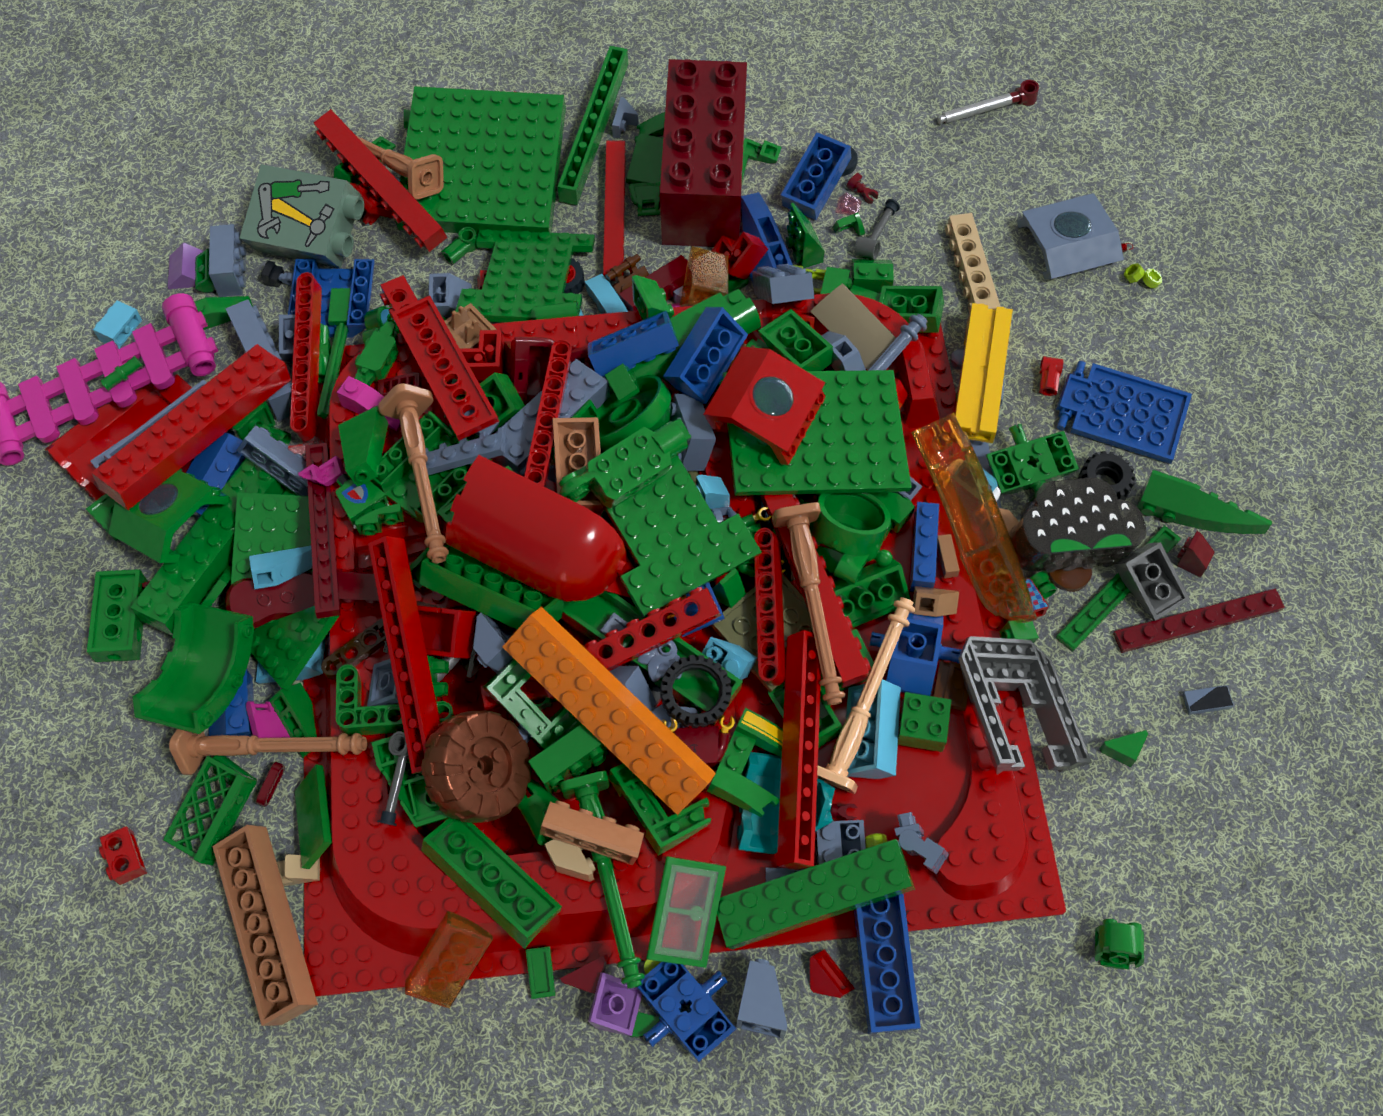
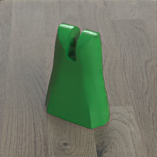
(535, 808)

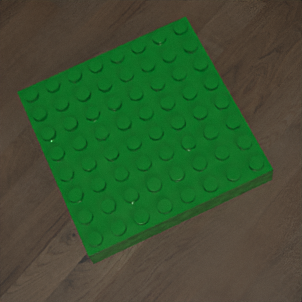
(495, 153)

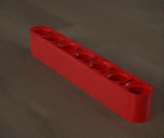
(775, 614)

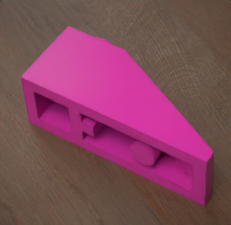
(361, 397)

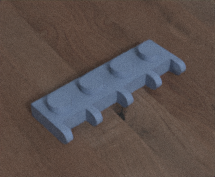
(466, 452)

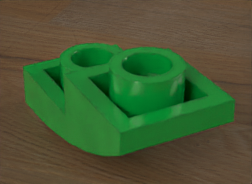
(372, 521)

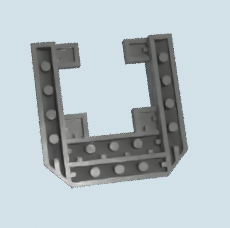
(1020, 666)

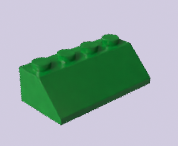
(872, 593)

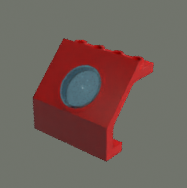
(767, 400)

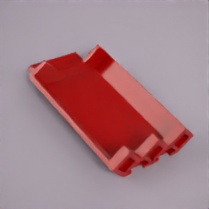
(85, 442)

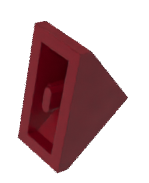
(587, 977)

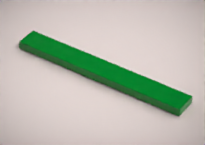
(1107, 599)

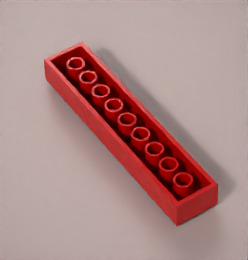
(191, 427)

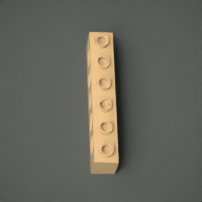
(971, 261)

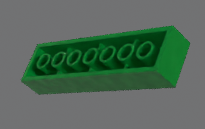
(814, 894)

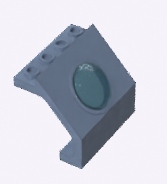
(1073, 235)

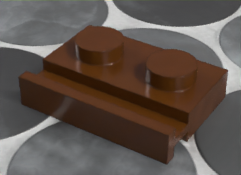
(951, 685)

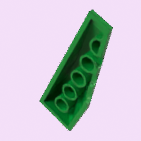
(1185, 504)

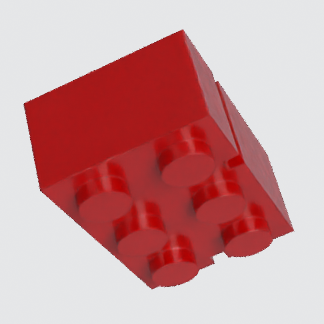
(447, 631)

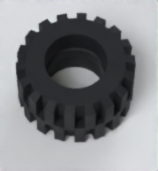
(1111, 466)

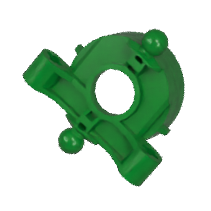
(854, 527)

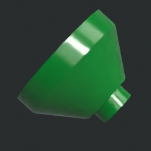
(645, 409)

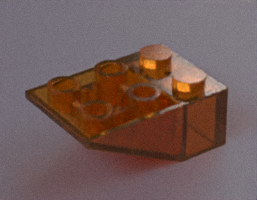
(704, 276)

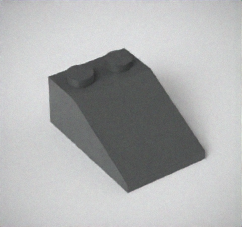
(1152, 580)

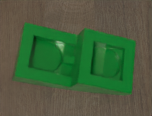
(763, 152)

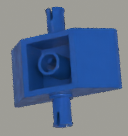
(916, 667)
(699, 1030)

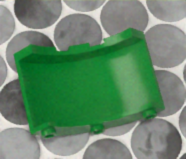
(200, 671)

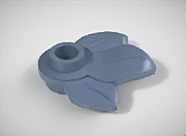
(659, 661)

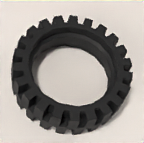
(695, 663)

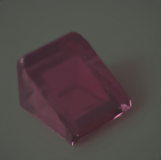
(848, 204)

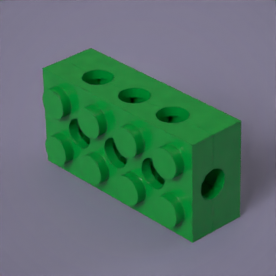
(114, 627)

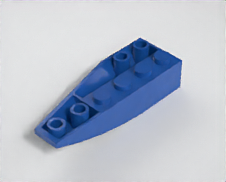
(759, 222)

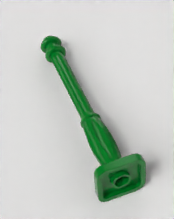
(586, 791)

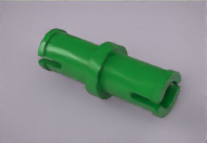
(121, 373)

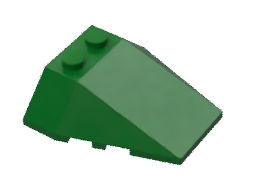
(412, 792)

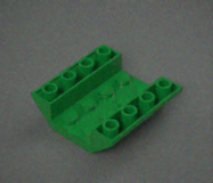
(398, 479)

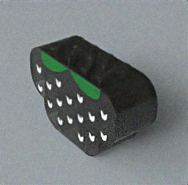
(1076, 526)

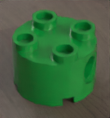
(1119, 944)

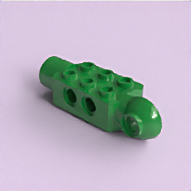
(627, 466)

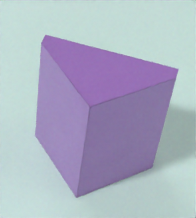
(182, 267)
(614, 1006)

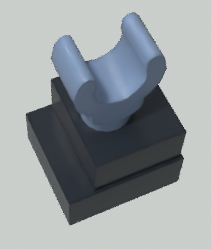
(274, 275)

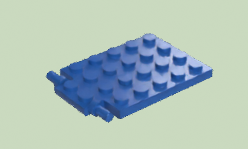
(1124, 411)

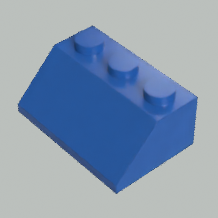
(235, 718)

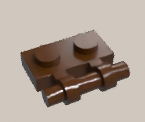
(616, 273)

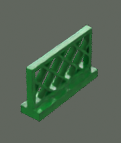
(222, 818)

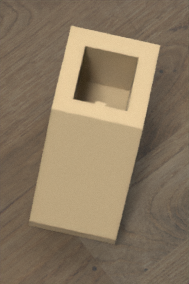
(570, 860)

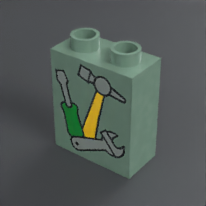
(302, 216)

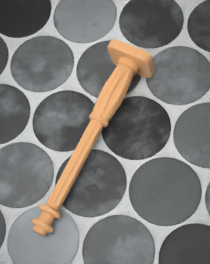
(855, 725)

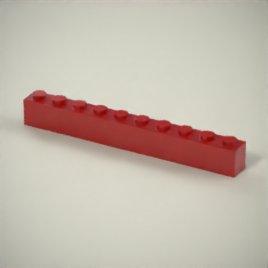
(380, 181)
(405, 645)
(844, 646)
(799, 753)

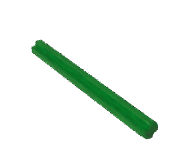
(332, 369)

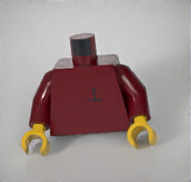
(706, 742)

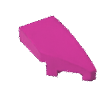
(326, 473)

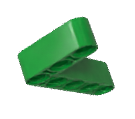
(361, 715)

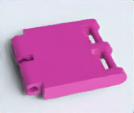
(265, 722)

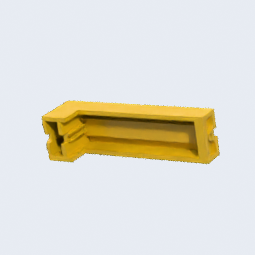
(983, 371)

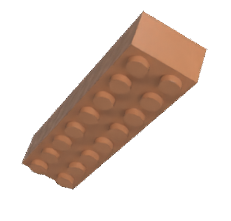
(264, 926)

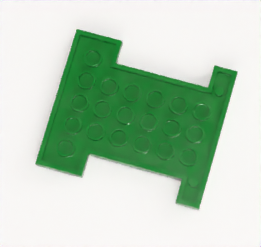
(525, 273)
(676, 538)

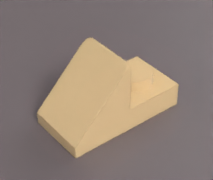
(293, 873)

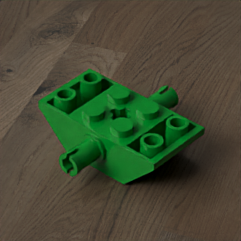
(1048, 460)

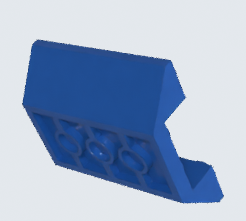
(358, 279)

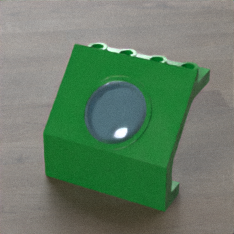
(161, 513)

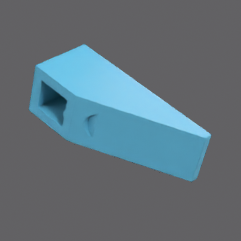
(279, 566)

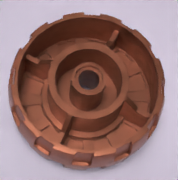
(476, 766)

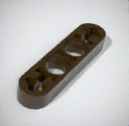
(358, 644)

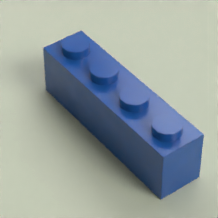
(924, 545)

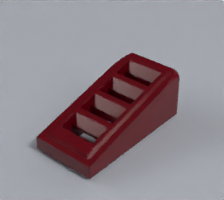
(410, 379)

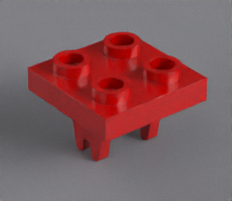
(372, 206)

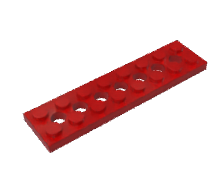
(437, 378)

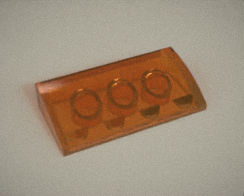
(447, 960)

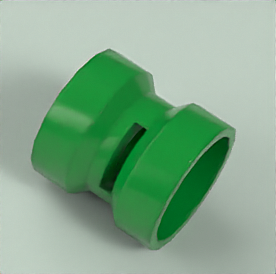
(1043, 584)

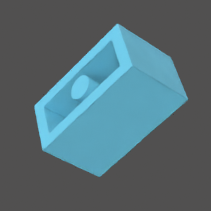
(117, 324)

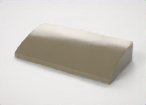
(848, 316)

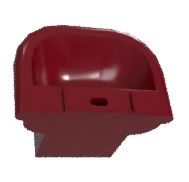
(529, 360)

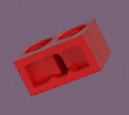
(127, 853)

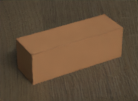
(947, 556)

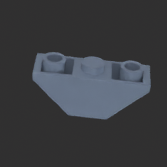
(845, 354)

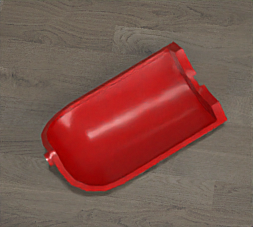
(534, 534)

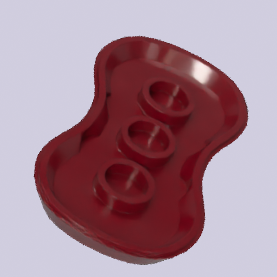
(273, 601)

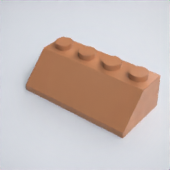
(574, 446)
(592, 833)

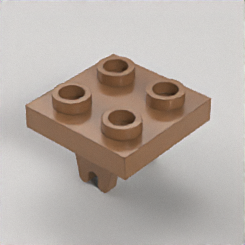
(466, 326)

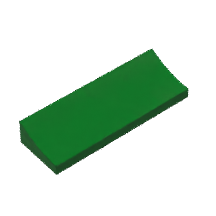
(491, 879)

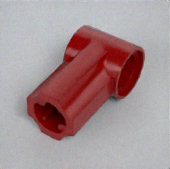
(1050, 372)

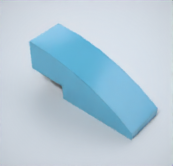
(604, 295)

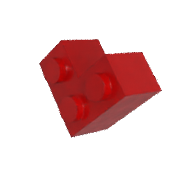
(742, 254)
(488, 356)

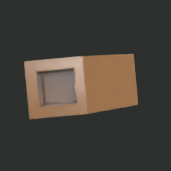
(935, 601)

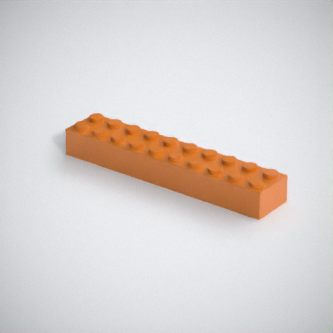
(609, 710)

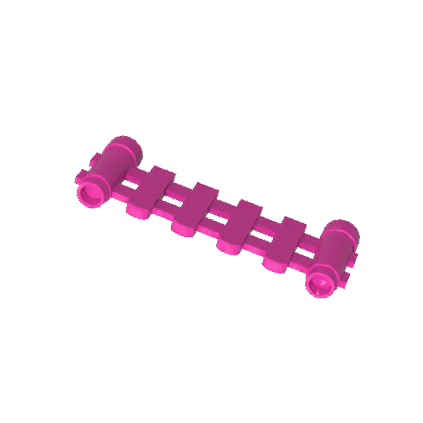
(196, 353)

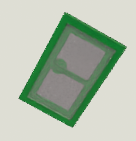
(686, 912)

